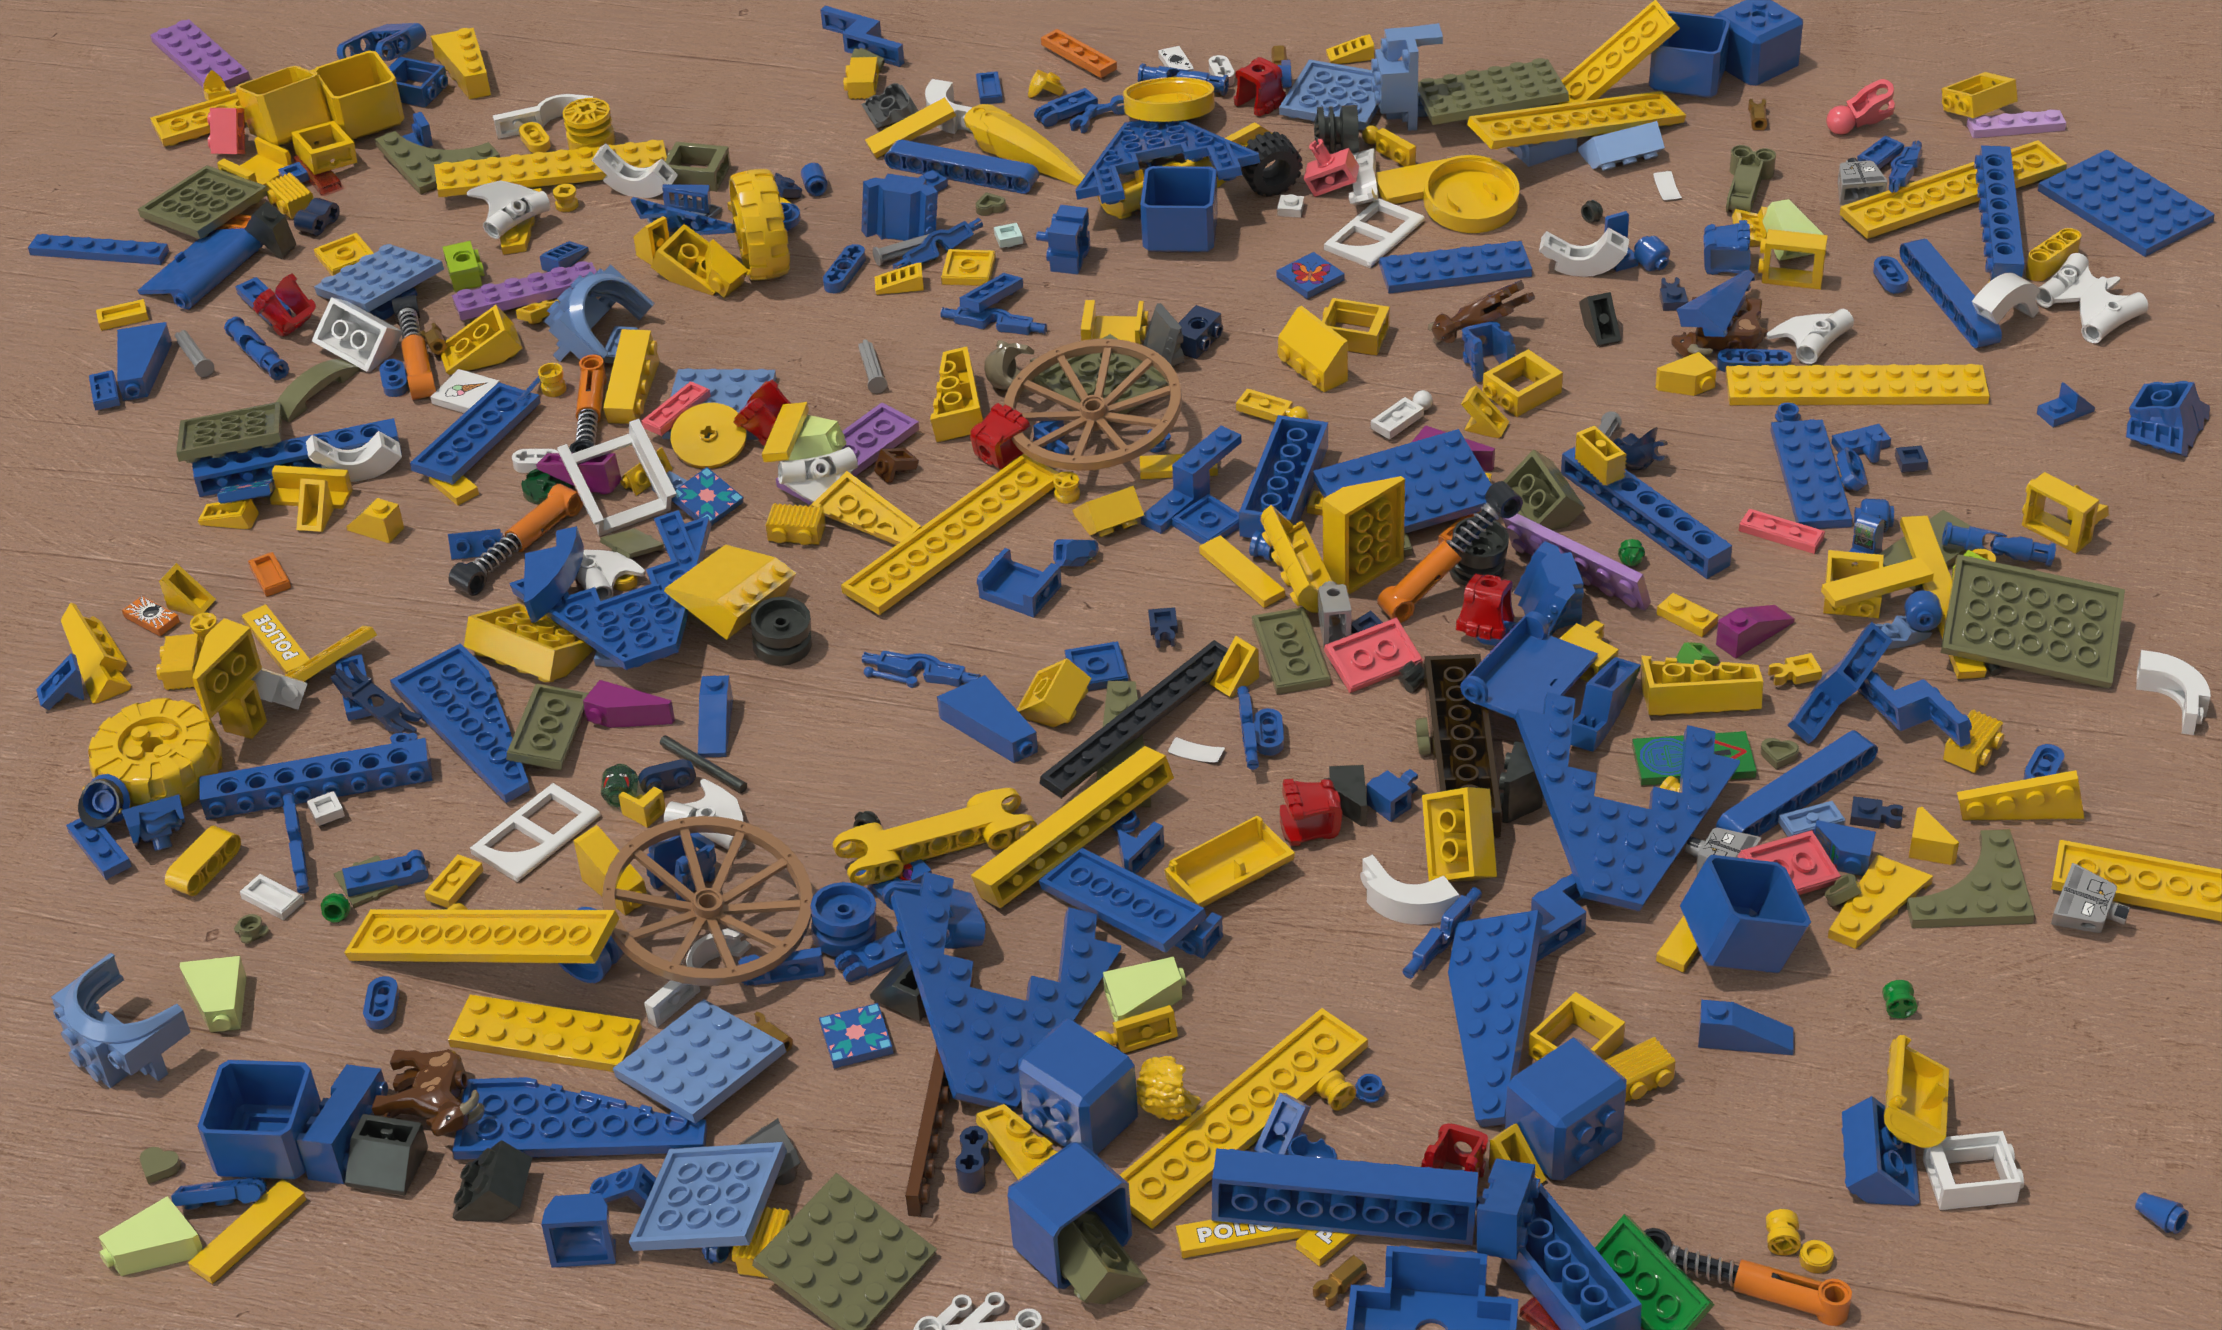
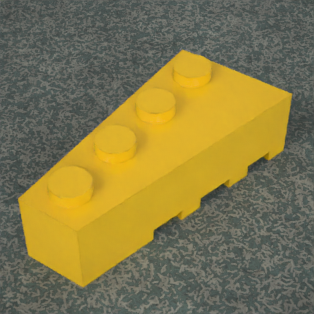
(631, 376)

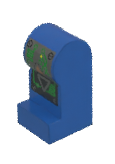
(1868, 534)

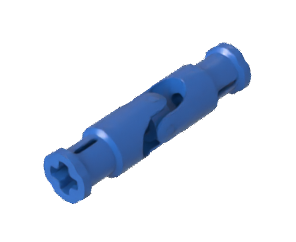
(1220, 83)
(255, 347)
(2017, 548)

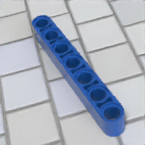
(962, 166)
(1949, 292)
(1800, 785)

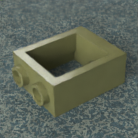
(701, 154)

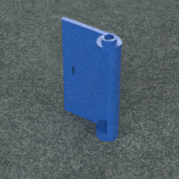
(203, 266)
(1526, 668)

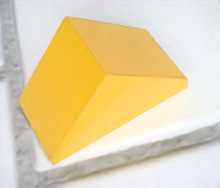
(314, 505)
(184, 593)
(1237, 668)
(1931, 840)
(1513, 1147)

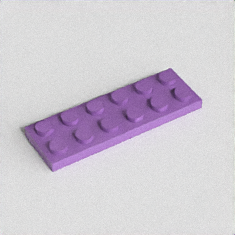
(198, 53)
(519, 292)
(874, 431)
(1593, 567)

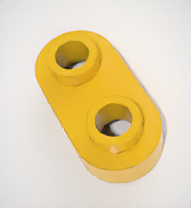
(534, 137)

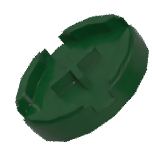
(538, 485)

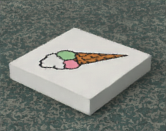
(462, 390)

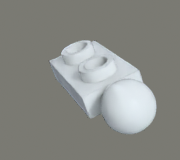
(1402, 414)

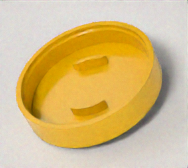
(1169, 99)
(1471, 194)

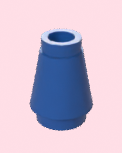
(2163, 1212)

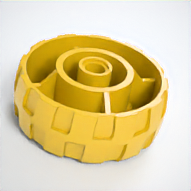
(759, 224)
(157, 750)

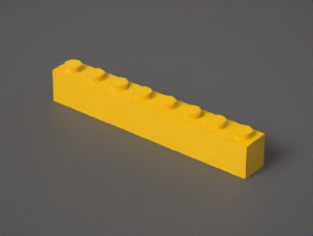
(1072, 827)

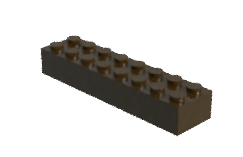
(1459, 731)

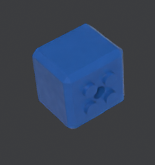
(1762, 40)
(1692, 57)
(1179, 209)
(1745, 914)
(1077, 1087)
(1567, 1108)
(256, 1117)
(1057, 1195)

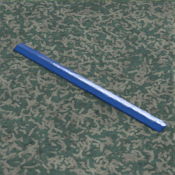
(529, 389)

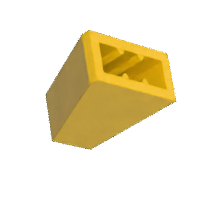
(594, 857)

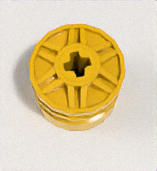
(588, 123)

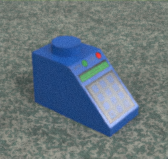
(1846, 846)

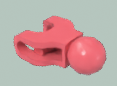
(1862, 108)

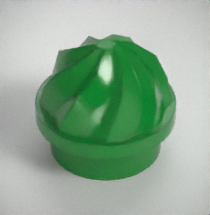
(1631, 552)
(335, 907)

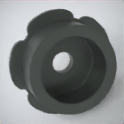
(1592, 211)
(865, 818)

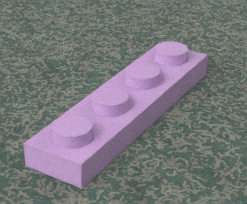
(2016, 124)

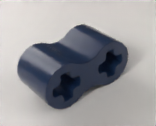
(316, 216)
(973, 1158)

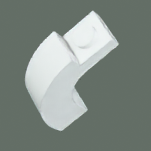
(939, 89)
(630, 179)
(1588, 259)
(2003, 294)
(363, 462)
(2177, 680)
(279, 688)
(1406, 902)

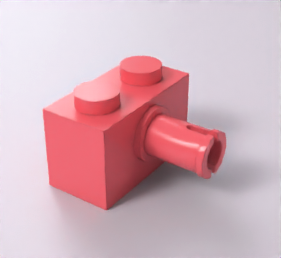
(226, 130)
(1329, 170)

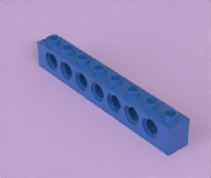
(1999, 211)
(257, 464)
(1654, 517)
(312, 777)

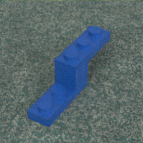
(862, 33)
(1191, 478)
(1840, 683)
(1915, 705)
(1561, 915)

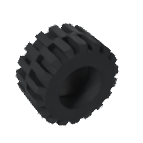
(1279, 174)

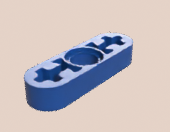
(844, 276)
(1736, 357)

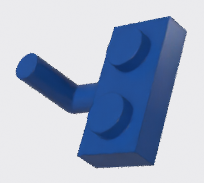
(1863, 441)

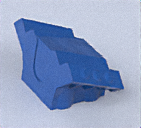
(898, 207)
(2167, 416)
(1552, 587)

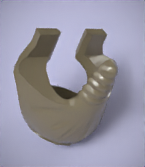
(1001, 364)

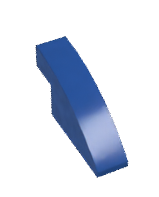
(551, 572)
(1603, 702)

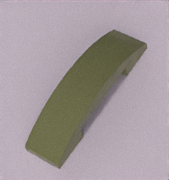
(310, 383)

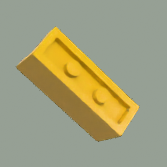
(288, 484)

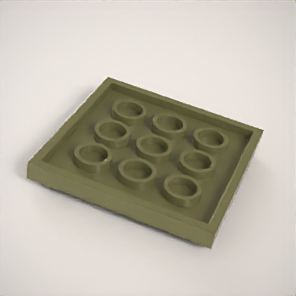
(203, 201)
(1087, 370)
(229, 432)
(844, 1256)

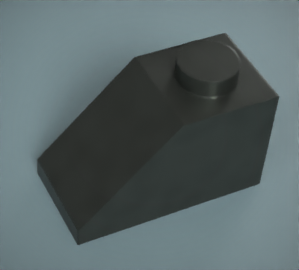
(271, 230)
(1600, 318)
(1350, 785)

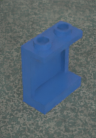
(1018, 585)

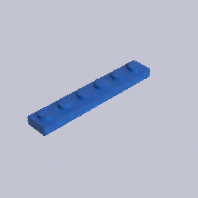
(98, 249)

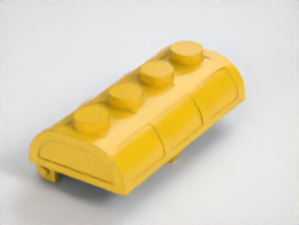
(1133, 194)
(1297, 556)
(1227, 862)
(1915, 1096)

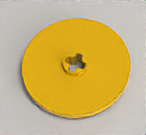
(694, 425)

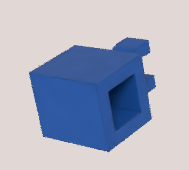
(1390, 794)

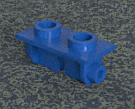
(473, 543)

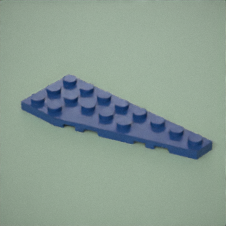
(464, 710)
(1491, 997)
(567, 1123)

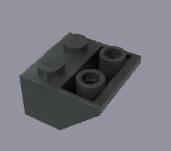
(1520, 785)
(900, 991)
(385, 1154)
(492, 1184)

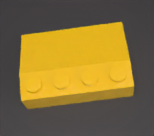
(1363, 531)
(730, 586)
(532, 648)

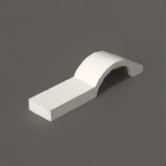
(509, 123)
(1366, 185)
(676, 994)

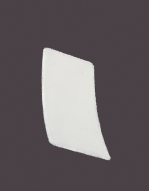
(1666, 185)
(1195, 751)

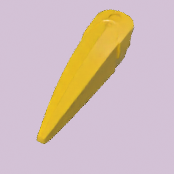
(1013, 140)

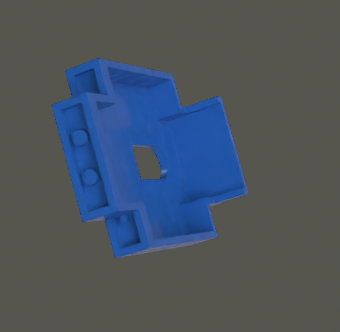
(1431, 1288)

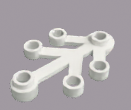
(975, 1320)

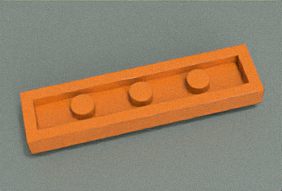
(1079, 53)

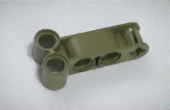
(1748, 171)

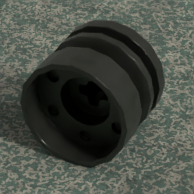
(1338, 130)
(1484, 556)

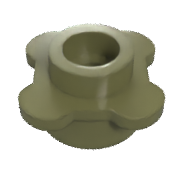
(250, 928)

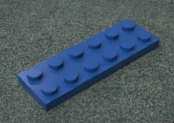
(1455, 267)
(474, 433)
(1811, 474)
(1123, 899)

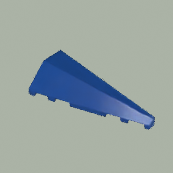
(676, 218)
(1716, 307)

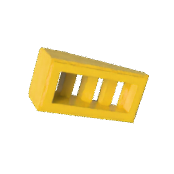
(1352, 51)
(900, 280)
(234, 514)

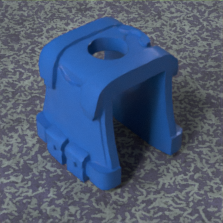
(1727, 248)
(1497, 343)
(672, 857)

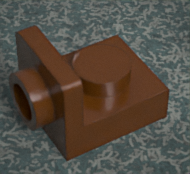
(894, 460)

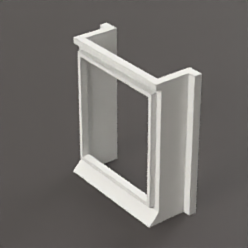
(658, 477)

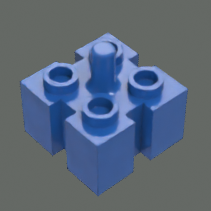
(1067, 239)

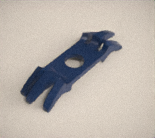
(364, 690)

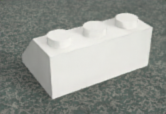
(356, 335)

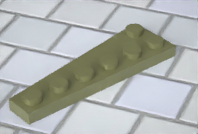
(1118, 698)

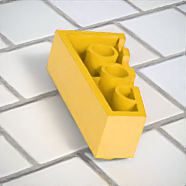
(463, 61)
(957, 397)
(1699, 686)

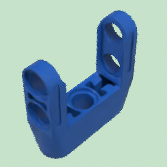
(392, 37)
(965, 920)

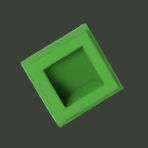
(1696, 651)

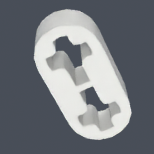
(1221, 66)
(526, 459)

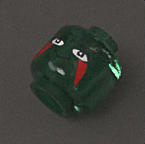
(617, 780)

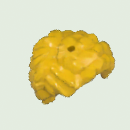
(1162, 1090)

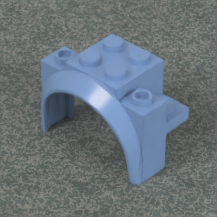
(1397, 80)
(581, 310)
(103, 1042)

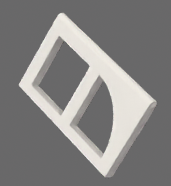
(1370, 254)
(519, 864)

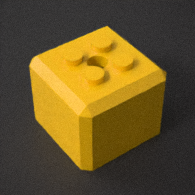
(361, 94)
(283, 104)

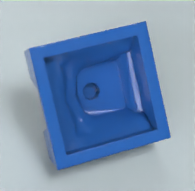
(155, 821)
(578, 1231)

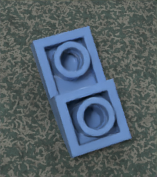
(1902, 633)

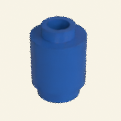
(814, 179)

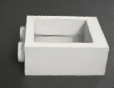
(1973, 1148)

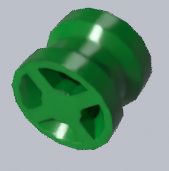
(1899, 999)

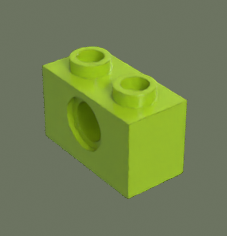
(463, 266)

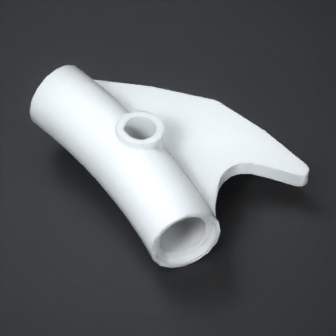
(509, 205)
(2070, 282)
(2104, 311)
(1813, 332)
(816, 474)
(602, 569)
(715, 803)

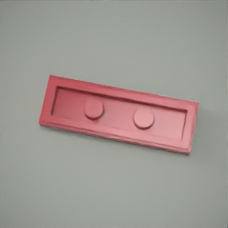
(665, 415)
(1781, 531)

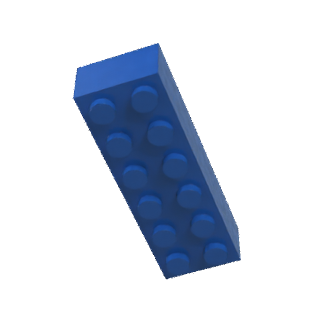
(1284, 472)
(1571, 1274)

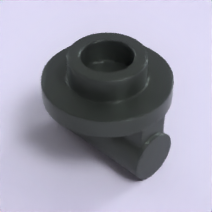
(1411, 675)

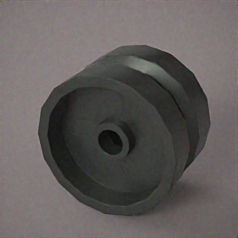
(781, 631)

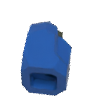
(1074, 552)

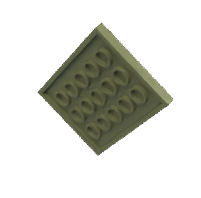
(1491, 91)
(2033, 621)

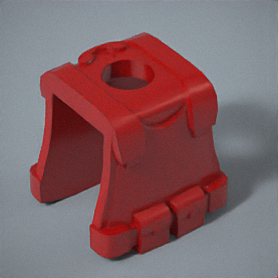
(1261, 84)
(276, 314)
(762, 411)
(993, 436)
(1486, 607)
(1309, 811)
(1447, 1151)

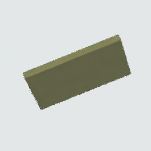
(1900, 552)
(1291, 650)
(547, 727)

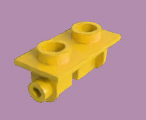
(637, 478)

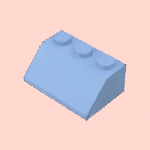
(1623, 146)

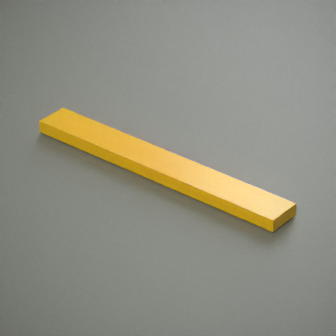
(1924, 544)

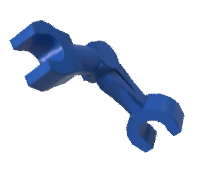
(1092, 110)

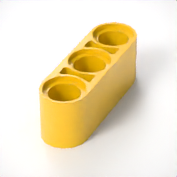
(2052, 254)
(202, 860)

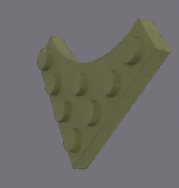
(418, 162)
(1987, 896)

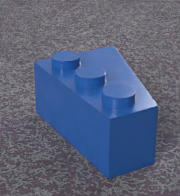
(1506, 1209)

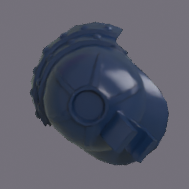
(1641, 450)

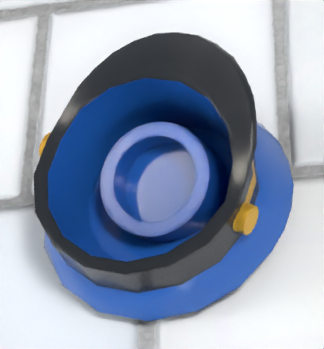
(103, 801)

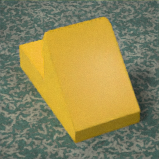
(1485, 416)

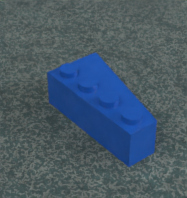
(329, 1135)

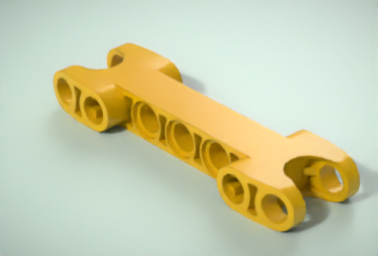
(886, 851)

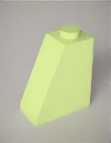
(1787, 217)
(818, 438)
(1143, 987)
(217, 990)
(150, 1240)

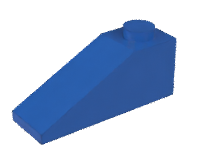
(714, 715)
(1737, 1028)

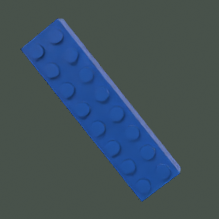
(1344, 1196)

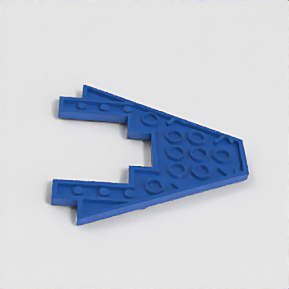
(1151, 140)
(644, 621)
(1613, 846)
(983, 1031)

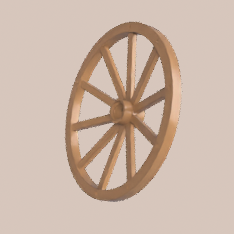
(1094, 410)
(707, 906)

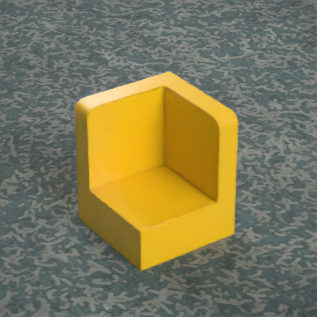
(644, 808)

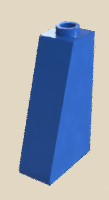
(140, 358)
(988, 718)

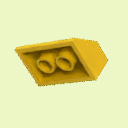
(1314, 350)
(1459, 834)

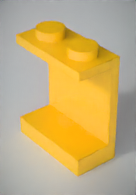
(262, 166)
(1121, 327)

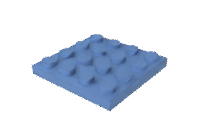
(1330, 85)
(379, 277)
(725, 386)
(699, 1060)
(708, 1197)

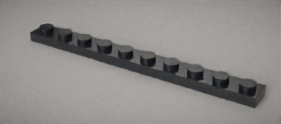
(1133, 721)

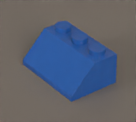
(1876, 1162)

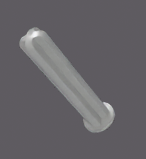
(896, 250)
(203, 366)
(876, 381)
(1610, 422)

